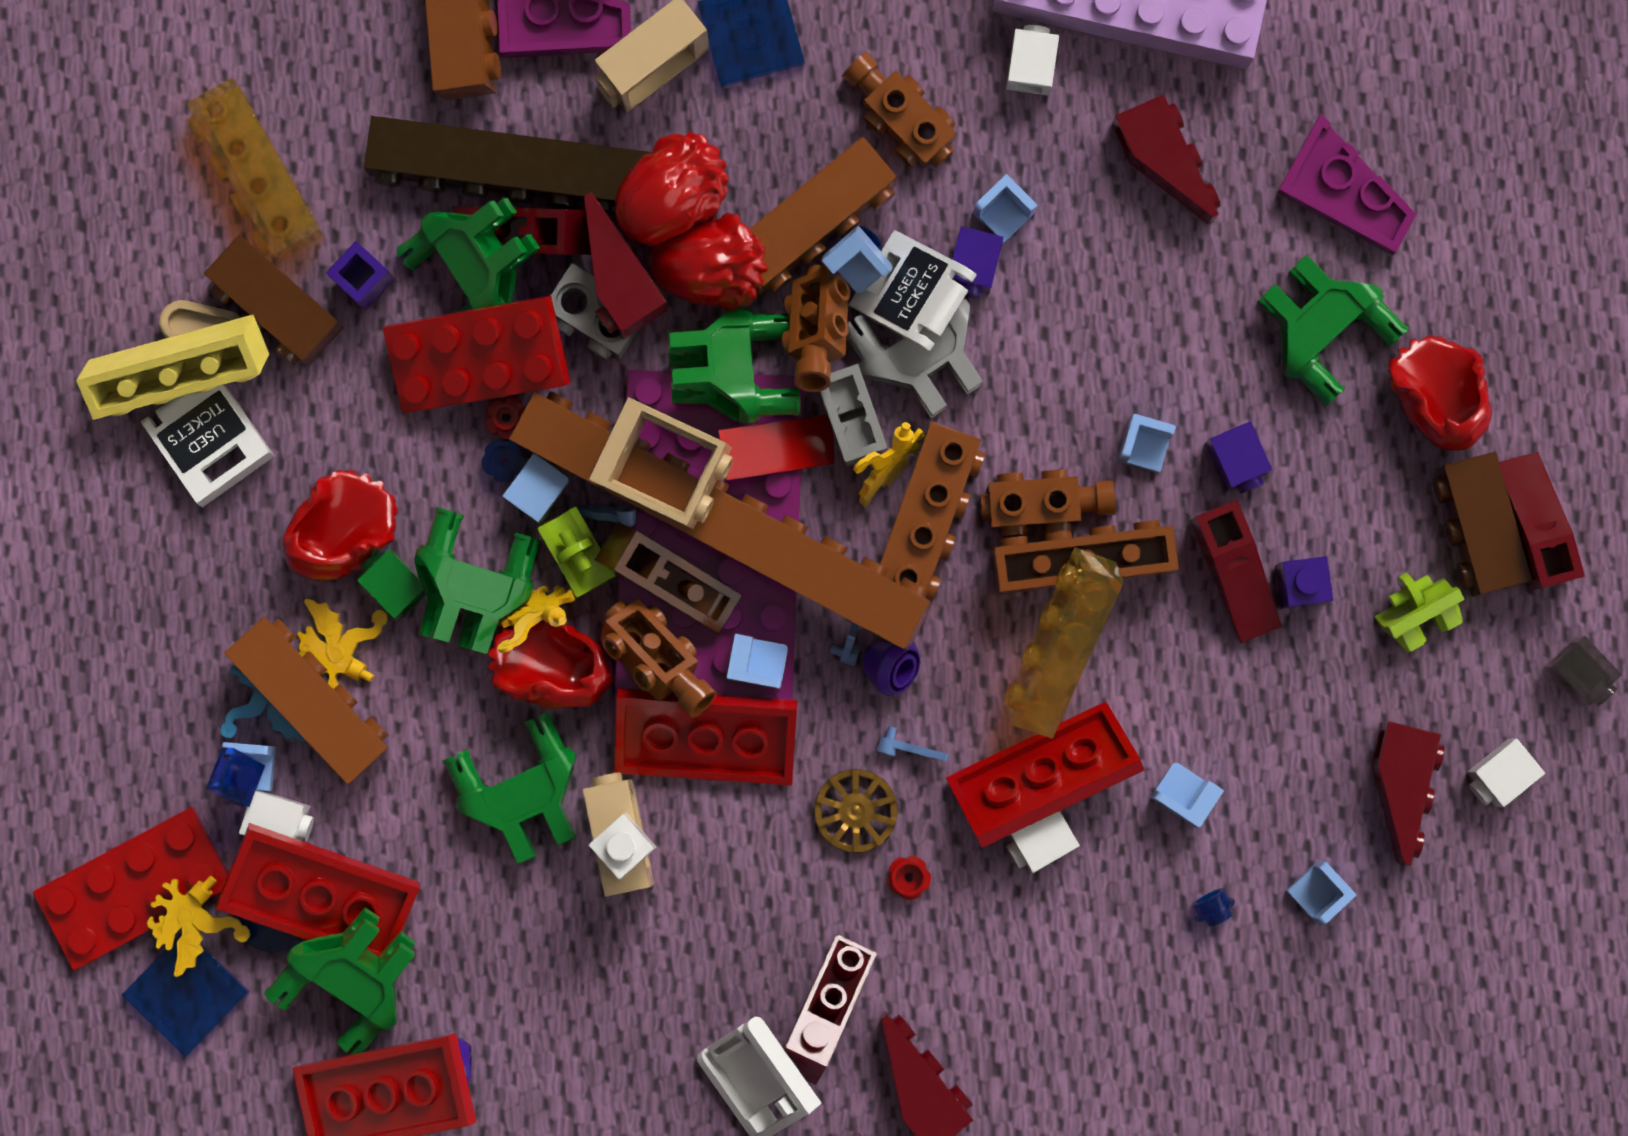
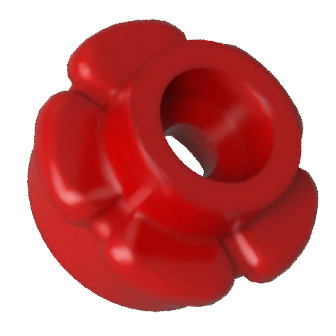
(497, 409)
(897, 882)

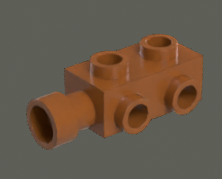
(904, 121)
(816, 326)
(1035, 504)
(655, 656)

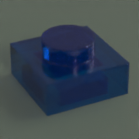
(235, 776)

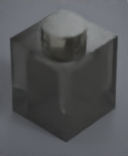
(1584, 672)

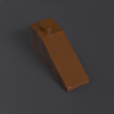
(667, 577)

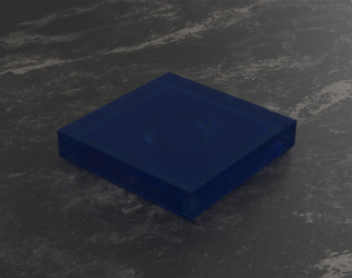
(750, 38)
(186, 1005)

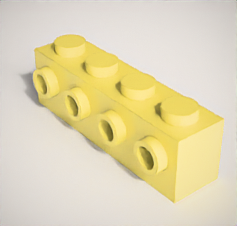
(173, 367)

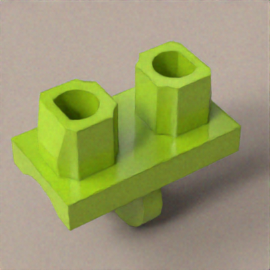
(575, 552)
(1416, 604)

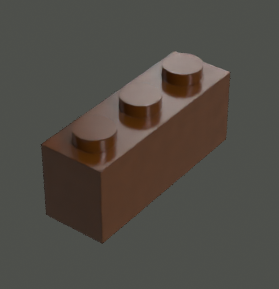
(274, 300)
(1481, 524)

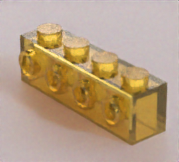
(255, 170)
(1063, 642)

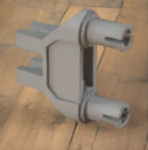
(911, 365)

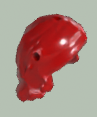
(671, 189)
(711, 264)
(1442, 391)
(339, 526)
(552, 667)

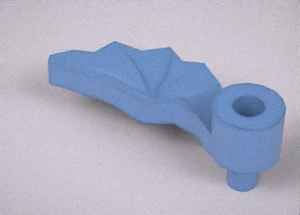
(622, 514)
(849, 652)
(889, 746)

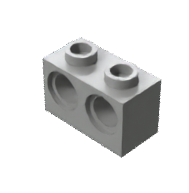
(586, 323)
(852, 415)

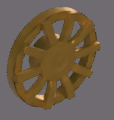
(856, 810)

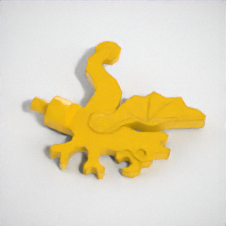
(890, 463)
(534, 610)
(338, 651)
(188, 913)

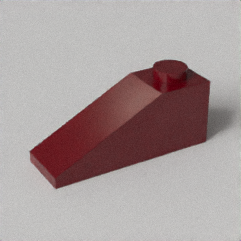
(553, 229)
(622, 285)

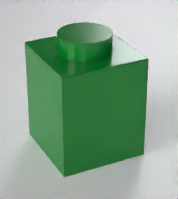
(391, 583)

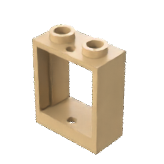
(651, 55)
(622, 443)
(605, 804)

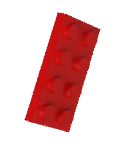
(476, 354)
(726, 742)
(1044, 774)
(312, 889)
(112, 894)
(387, 1091)

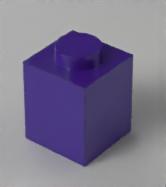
(980, 254)
(360, 275)
(1239, 458)
(1304, 582)

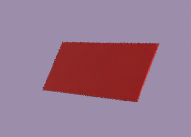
(779, 446)

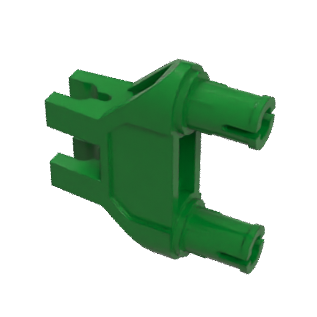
(473, 251)
(1322, 319)
(720, 368)
(478, 591)
(522, 796)
(351, 974)

